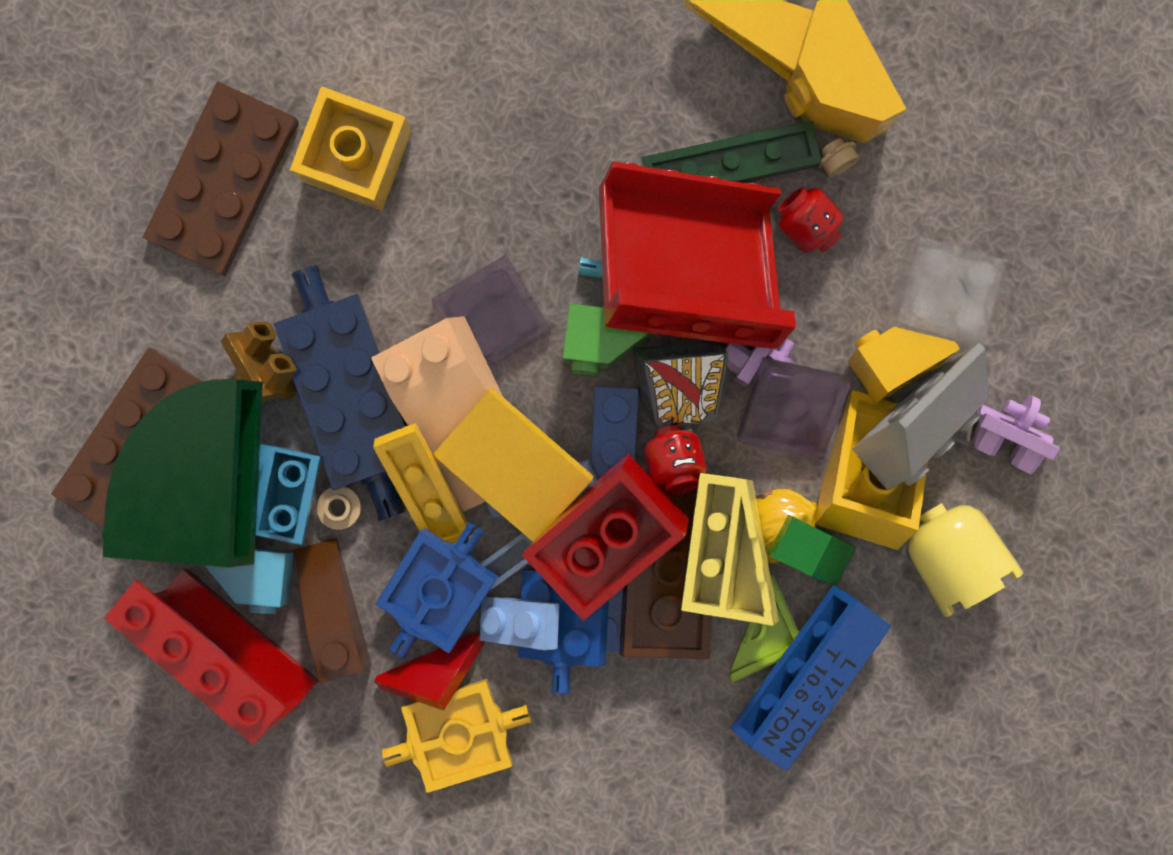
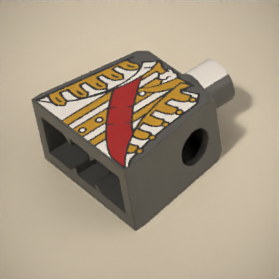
(681, 382)

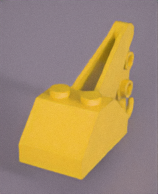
(820, 54)

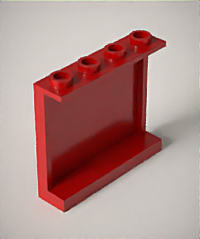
(690, 257)
(214, 653)

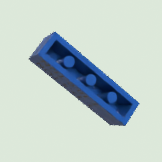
(810, 677)

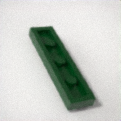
(746, 156)

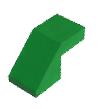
(811, 550)

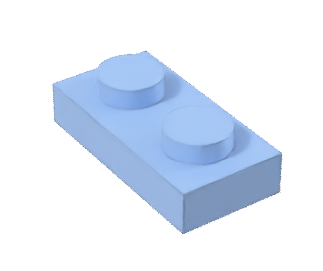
(519, 622)

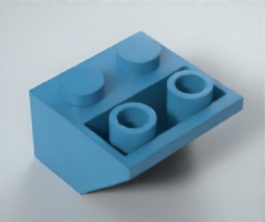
(285, 492)

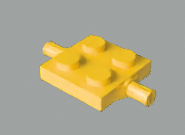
(461, 740)

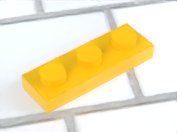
(421, 482)

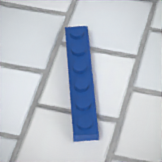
(611, 441)

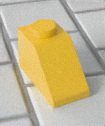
(897, 359)

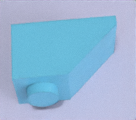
(262, 584)

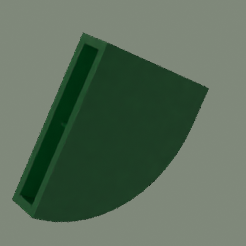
(189, 479)

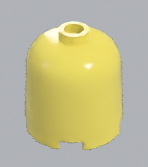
(960, 557)

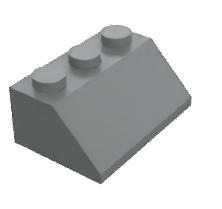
(927, 420)

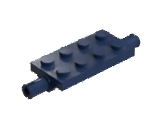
(341, 388)

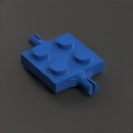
(436, 590)
(578, 640)

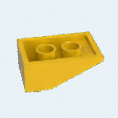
(852, 496)

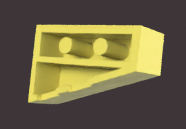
(728, 554)

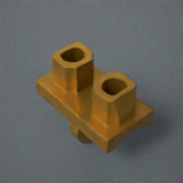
(258, 361)

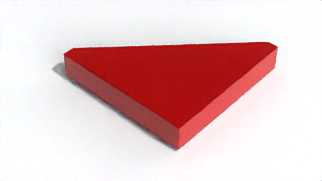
(433, 676)

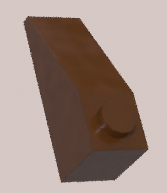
(330, 612)

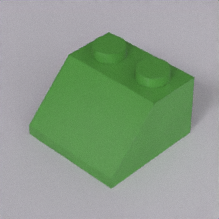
(593, 346)

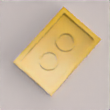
(513, 465)

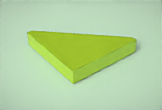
(764, 643)

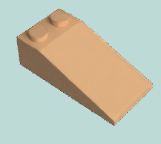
(436, 384)

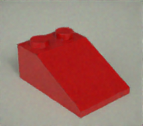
(607, 537)

